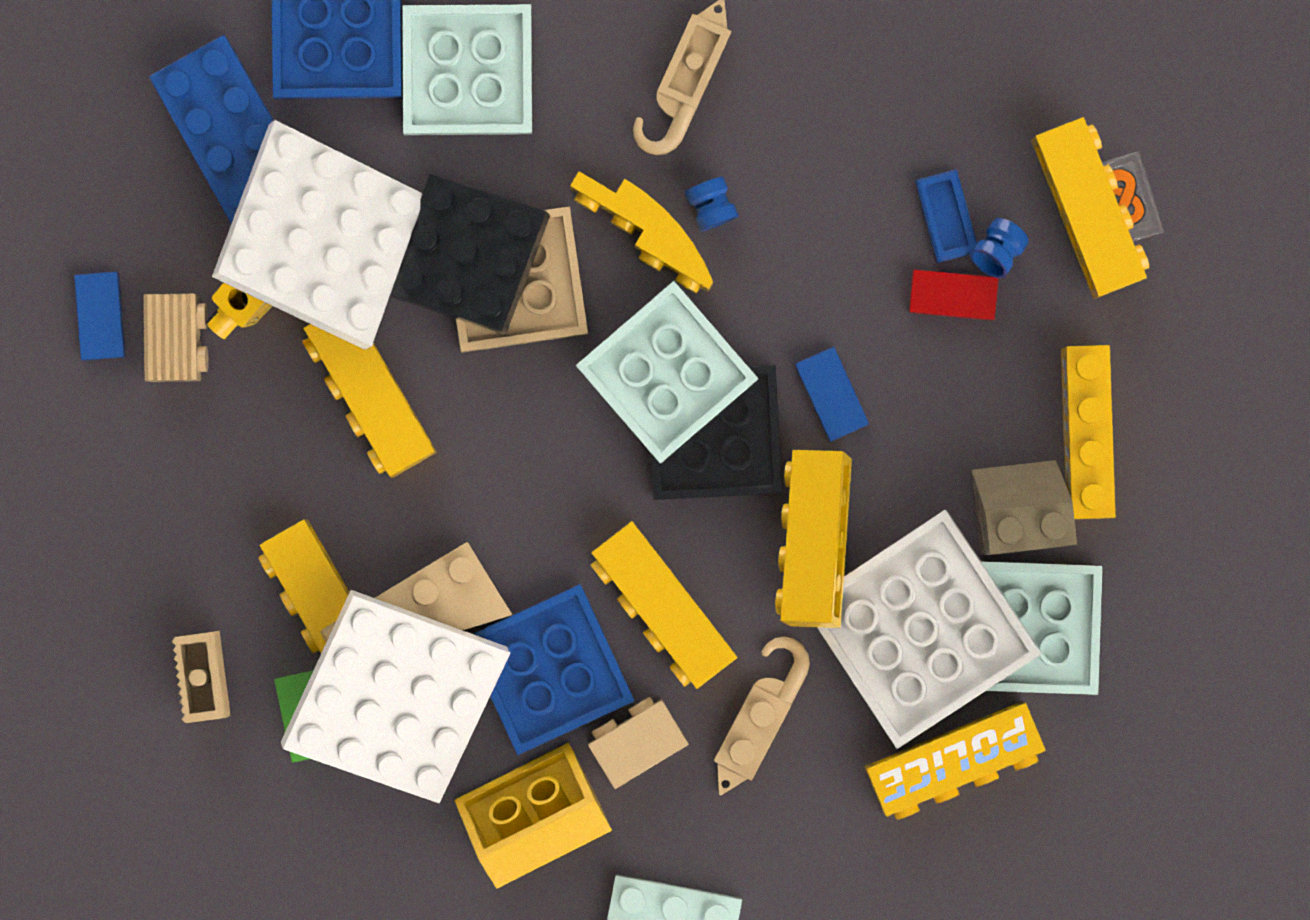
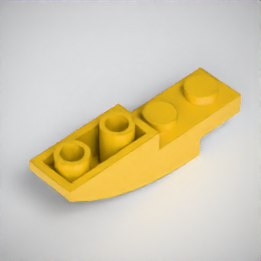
(661, 239)

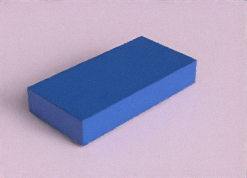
(946, 215)
(100, 316)
(831, 394)

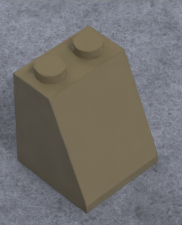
(1022, 508)

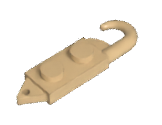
(687, 77)
(760, 718)

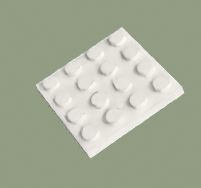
(319, 235)
(926, 630)
(395, 697)

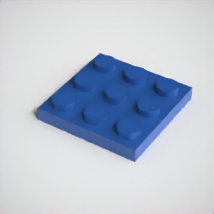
(336, 49)
(555, 671)

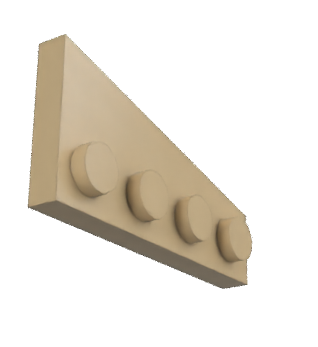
(448, 591)

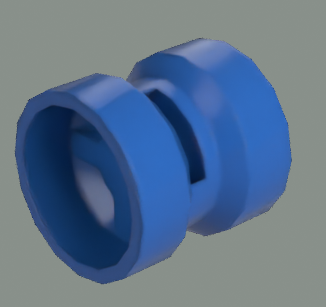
(718, 211)
(999, 248)

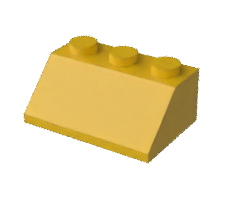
(532, 815)

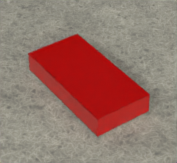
(953, 295)

